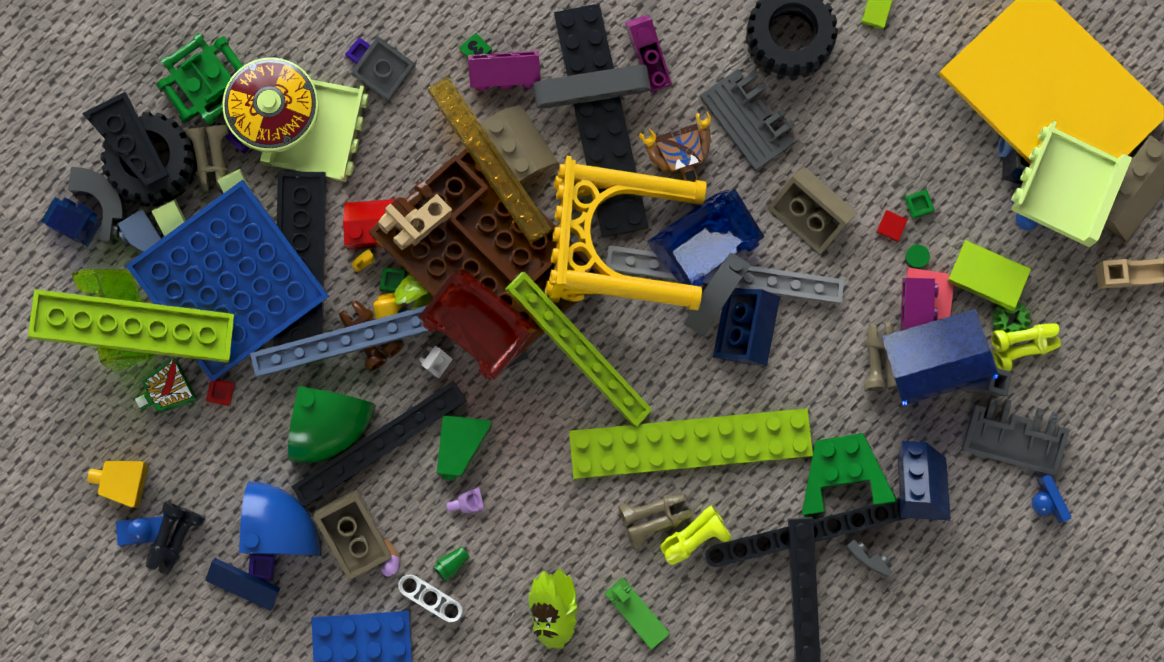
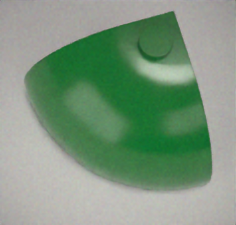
(325, 424)

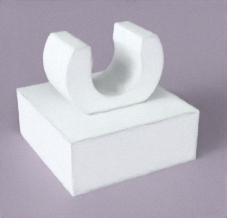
(436, 361)

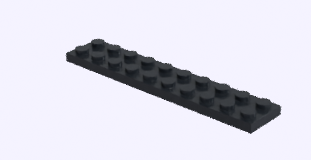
(600, 121)

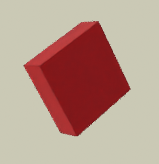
(891, 225)
(220, 392)

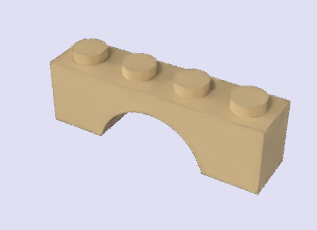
(1129, 273)

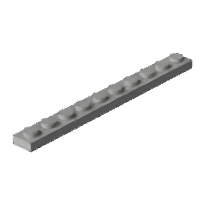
(771, 280)

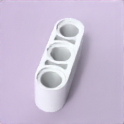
(419, 597)

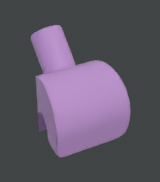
(467, 502)

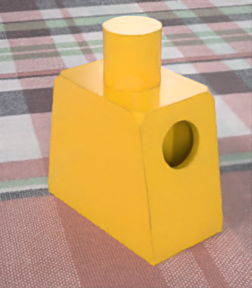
(120, 481)

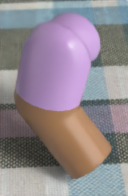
(391, 565)

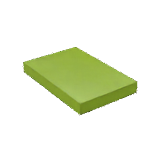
(989, 275)

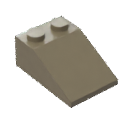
(352, 534)

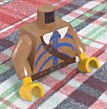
(680, 149)

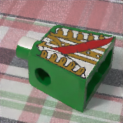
(166, 388)

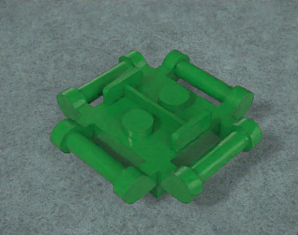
(200, 78)

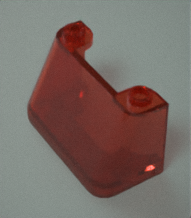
(478, 322)

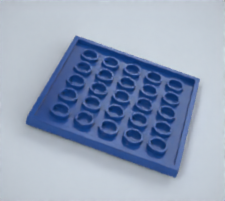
(235, 264)

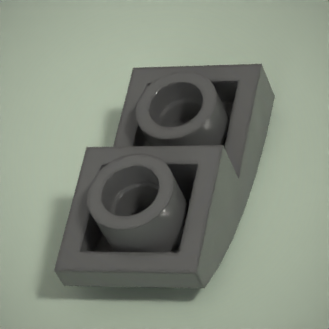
(875, 562)

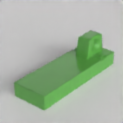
(637, 613)

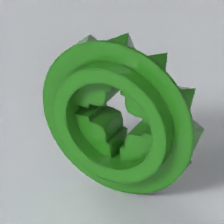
(1000, 318)

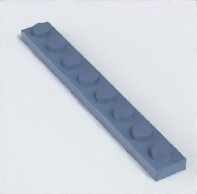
(338, 342)

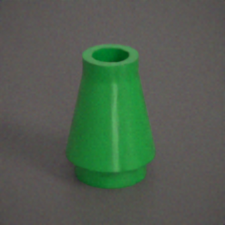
(451, 563)

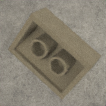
(519, 143)
(811, 210)

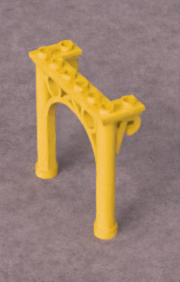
(574, 283)

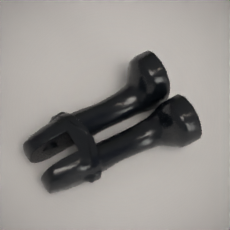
(164, 555)

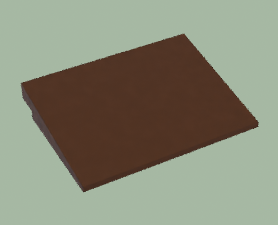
(477, 239)

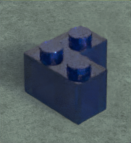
(72, 220)

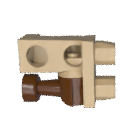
(414, 223)

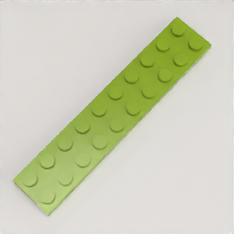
(690, 443)

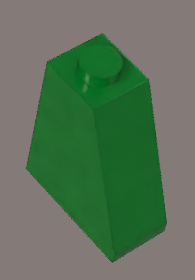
(459, 444)

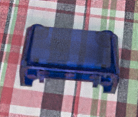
(706, 237)

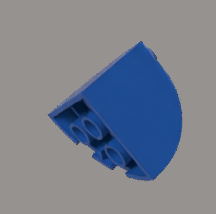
(276, 523)

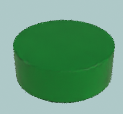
(917, 256)

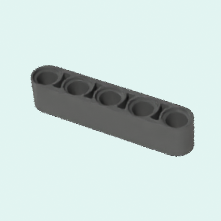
(591, 86)

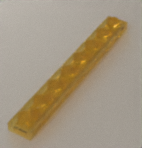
(489, 160)

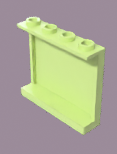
(332, 137)
(1069, 186)

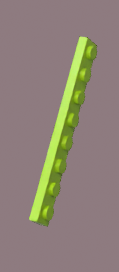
(578, 349)

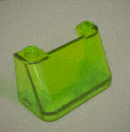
(114, 285)

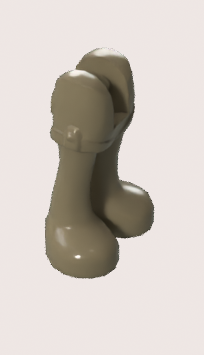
(215, 136)
(876, 380)
(638, 532)

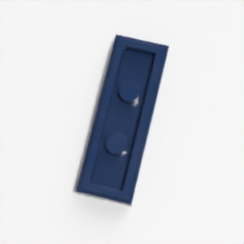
(242, 584)

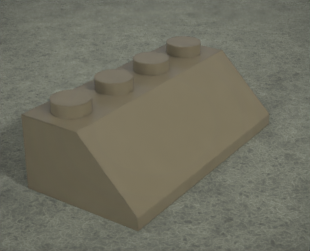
(1139, 189)

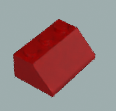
(359, 220)

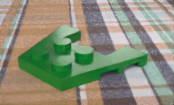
(844, 462)

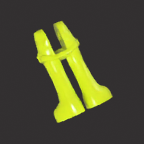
(1042, 343)
(683, 543)

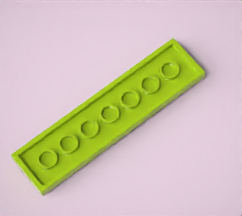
(130, 326)

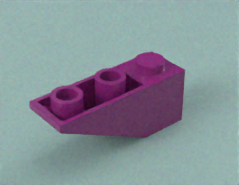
(648, 51)

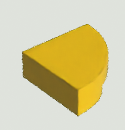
(363, 260)

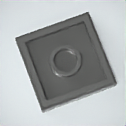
(382, 68)

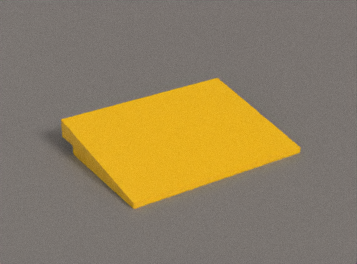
(1047, 68)

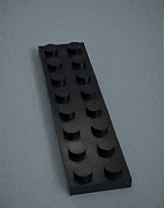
(302, 221)

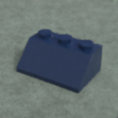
(747, 327)
(923, 482)

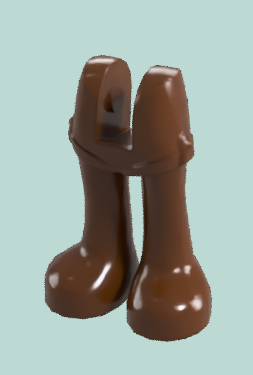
(374, 356)

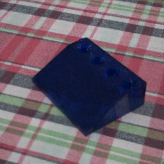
(939, 357)

